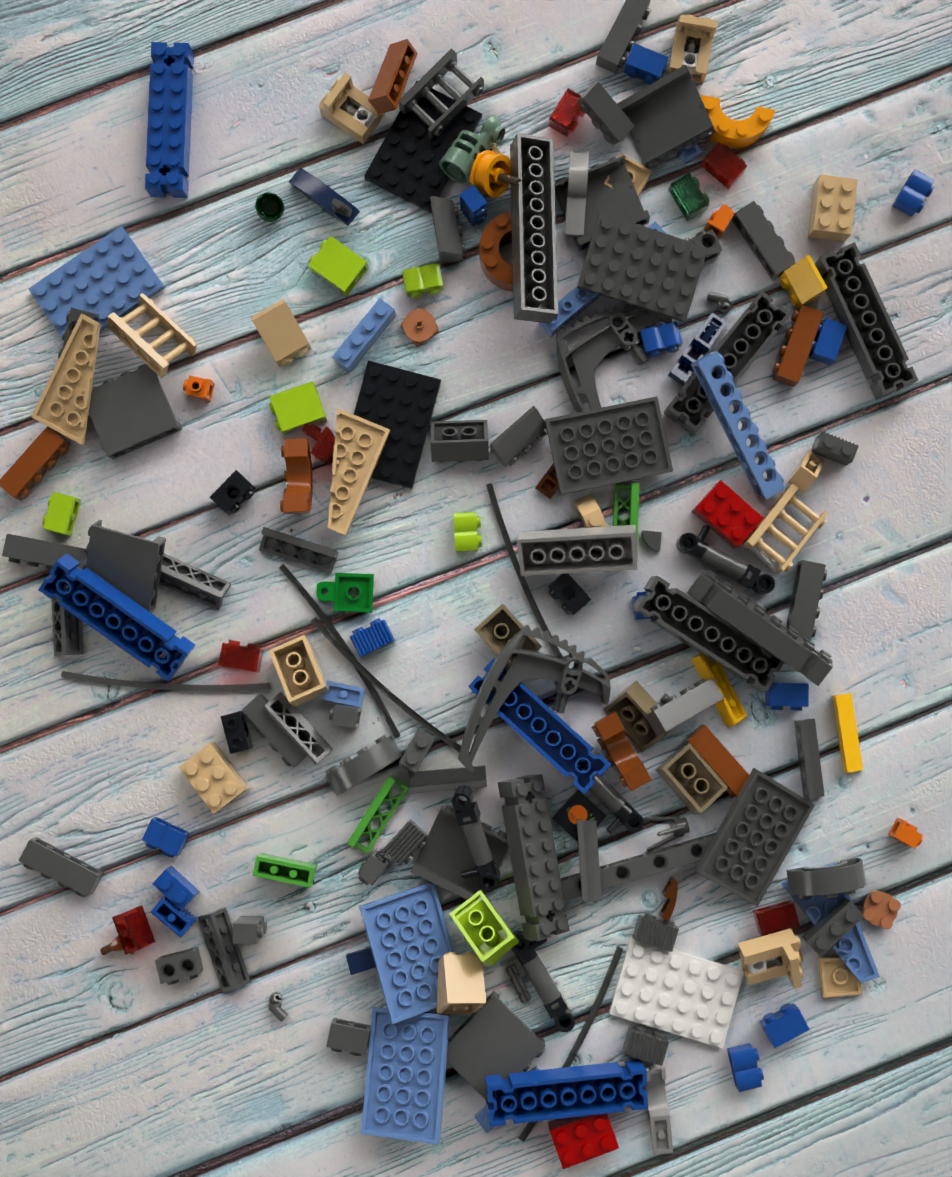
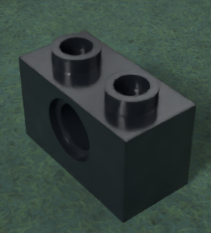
(222, 494)
(579, 598)
(236, 732)

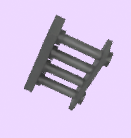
(436, 76)

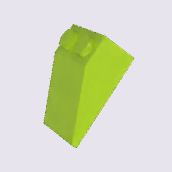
(484, 928)

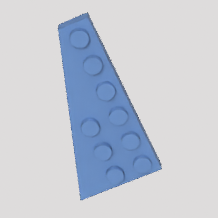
(852, 946)

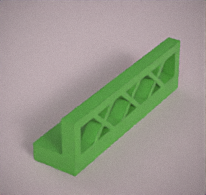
(633, 508)
(372, 810)

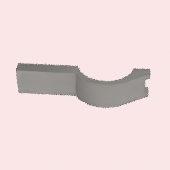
(576, 194)
(658, 1112)

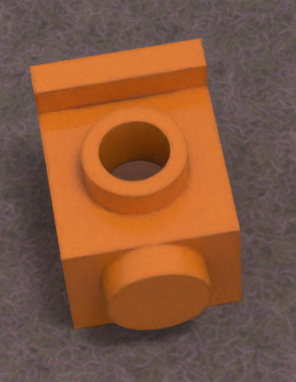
(719, 220)
(204, 391)
(906, 833)

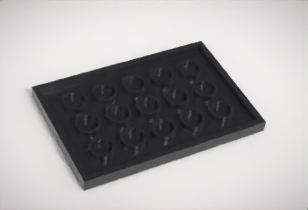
(410, 160)
(405, 406)

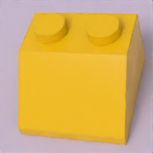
(803, 282)

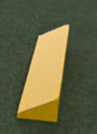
(729, 707)
(847, 732)

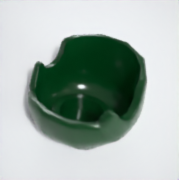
(269, 207)

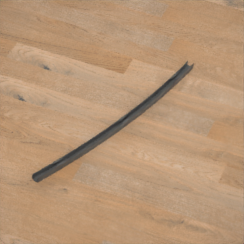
(337, 636)
(555, 649)
(187, 687)
(382, 688)
(586, 1026)

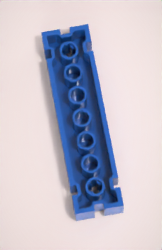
(169, 120)
(116, 616)
(547, 733)
(565, 1092)

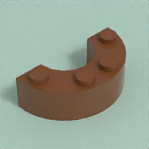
(492, 264)
(299, 477)
(620, 751)

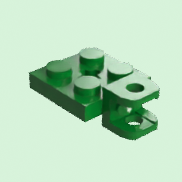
(339, 591)

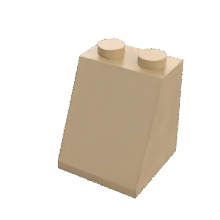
(281, 333)
(460, 984)

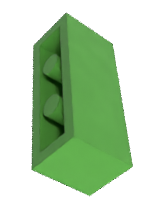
(285, 870)

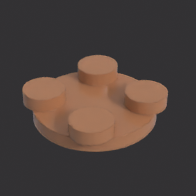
(419, 326)
(880, 909)

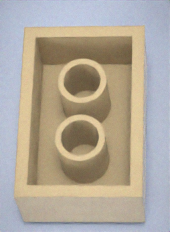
(832, 208)
(299, 671)
(213, 777)

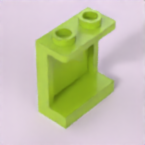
(338, 265)
(297, 407)

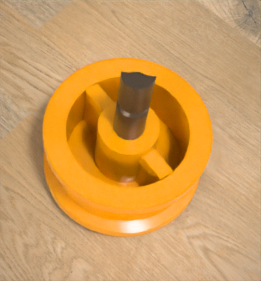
(492, 173)

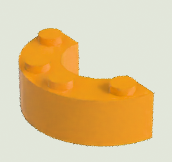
(736, 132)

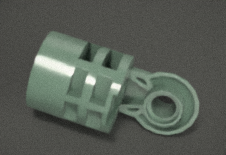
(463, 152)

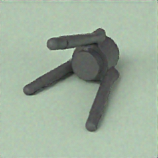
(678, 828)

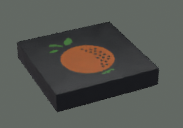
(575, 808)

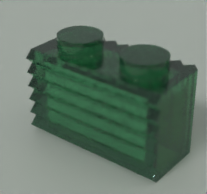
(689, 196)

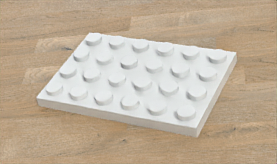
(676, 992)

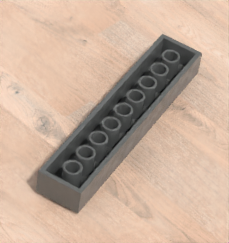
(533, 229)

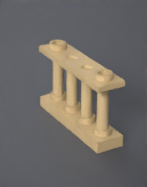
(144, 350)
(778, 511)

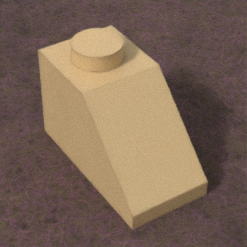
(806, 471)
(589, 512)

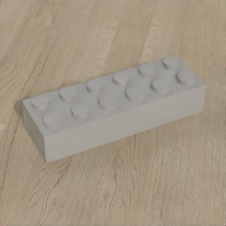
(578, 550)

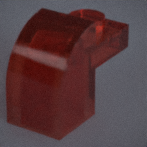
(325, 442)

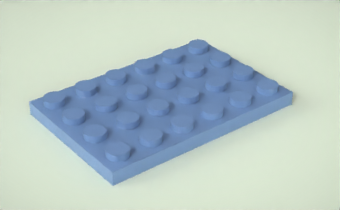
(99, 281)
(406, 943)
(406, 1077)

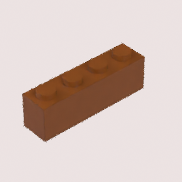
(393, 76)
(797, 346)
(34, 463)
(718, 759)

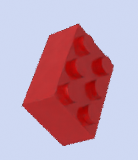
(727, 514)
(582, 1138)

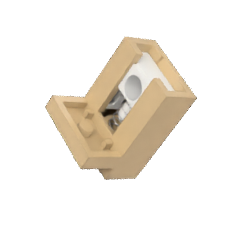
(693, 33)
(340, 99)
(772, 957)

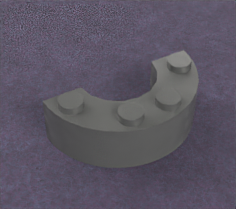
(363, 766)
(827, 880)

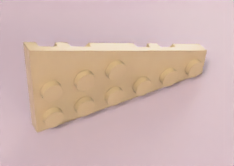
(68, 392)
(354, 460)

